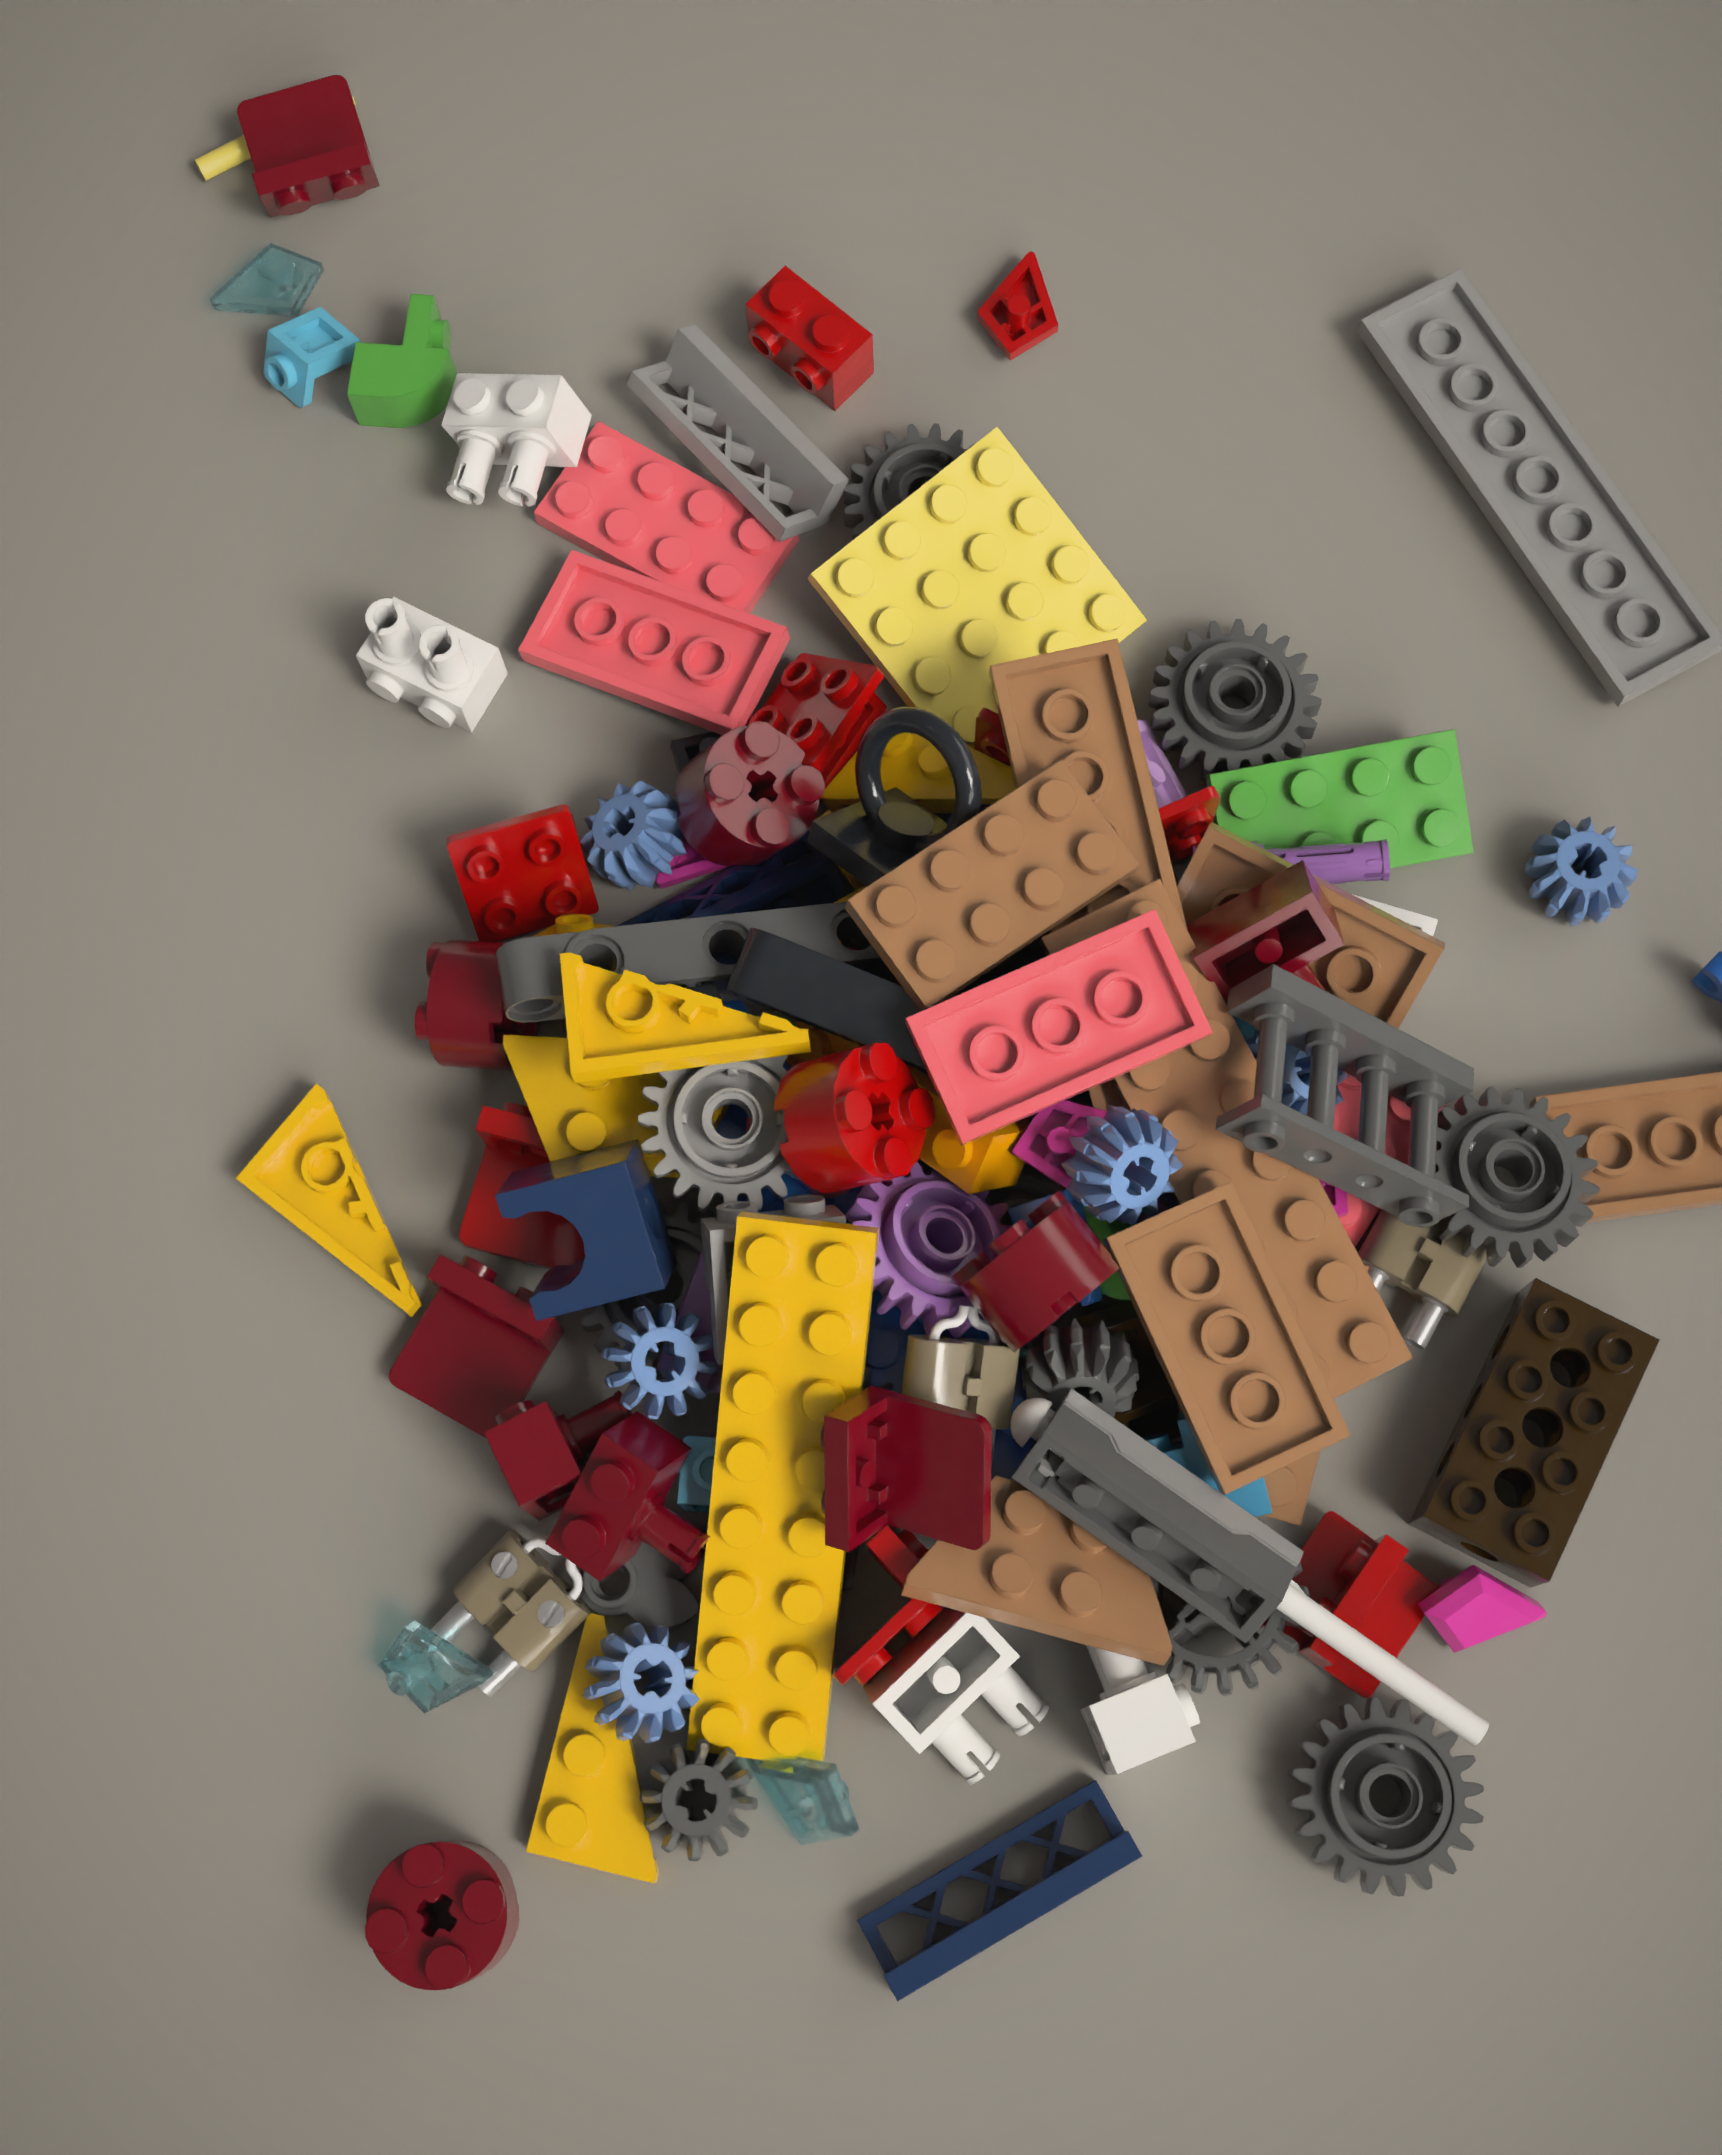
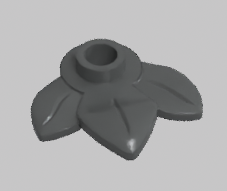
(650, 1593)

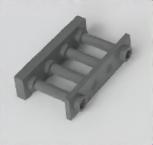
(1379, 1058)

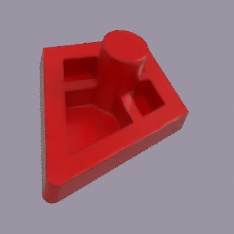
(1019, 310)

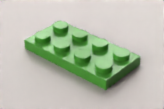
(1358, 794)

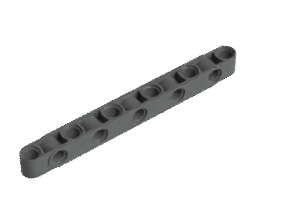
(679, 953)

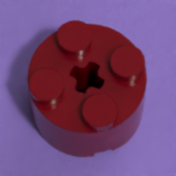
(747, 796)
(466, 1007)
(1036, 1272)
(403, 1925)

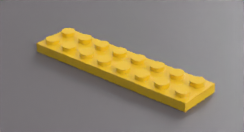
(767, 1575)

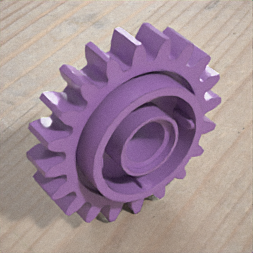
(911, 1219)

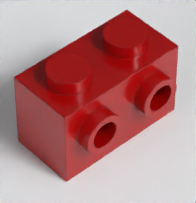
(810, 338)

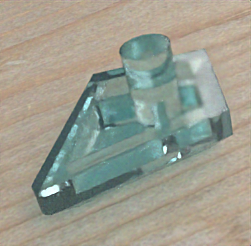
(270, 284)
(430, 1668)
(807, 1797)

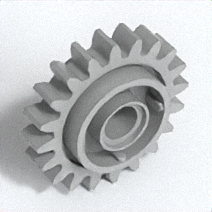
(698, 1151)

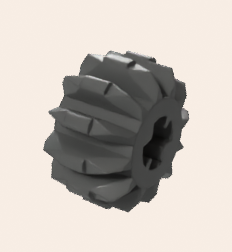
(1085, 1360)
(682, 1817)

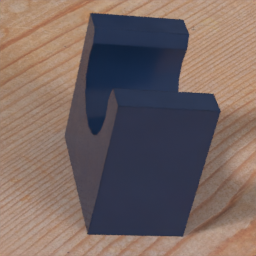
(617, 1216)

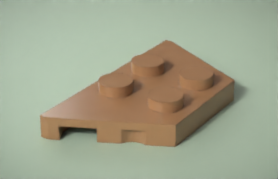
(1047, 1579)

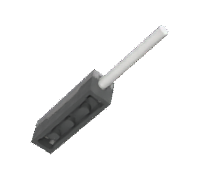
(1193, 1538)

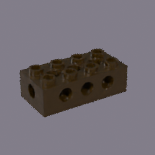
(1577, 1424)

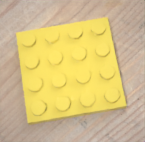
(970, 579)

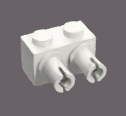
(513, 423)
(429, 664)
(941, 1676)
(1137, 1713)

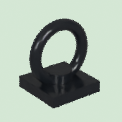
(890, 825)

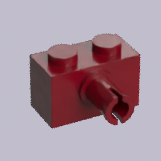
(1273, 923)
(547, 1451)
(623, 1501)

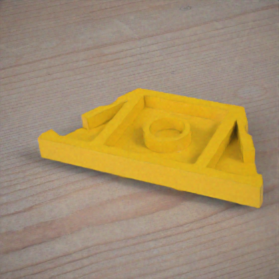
(585, 1114)

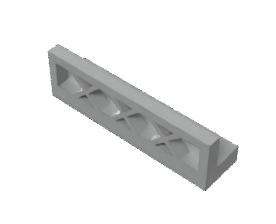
(749, 431)

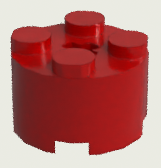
(853, 1118)

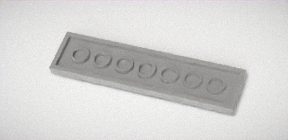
(1541, 487)

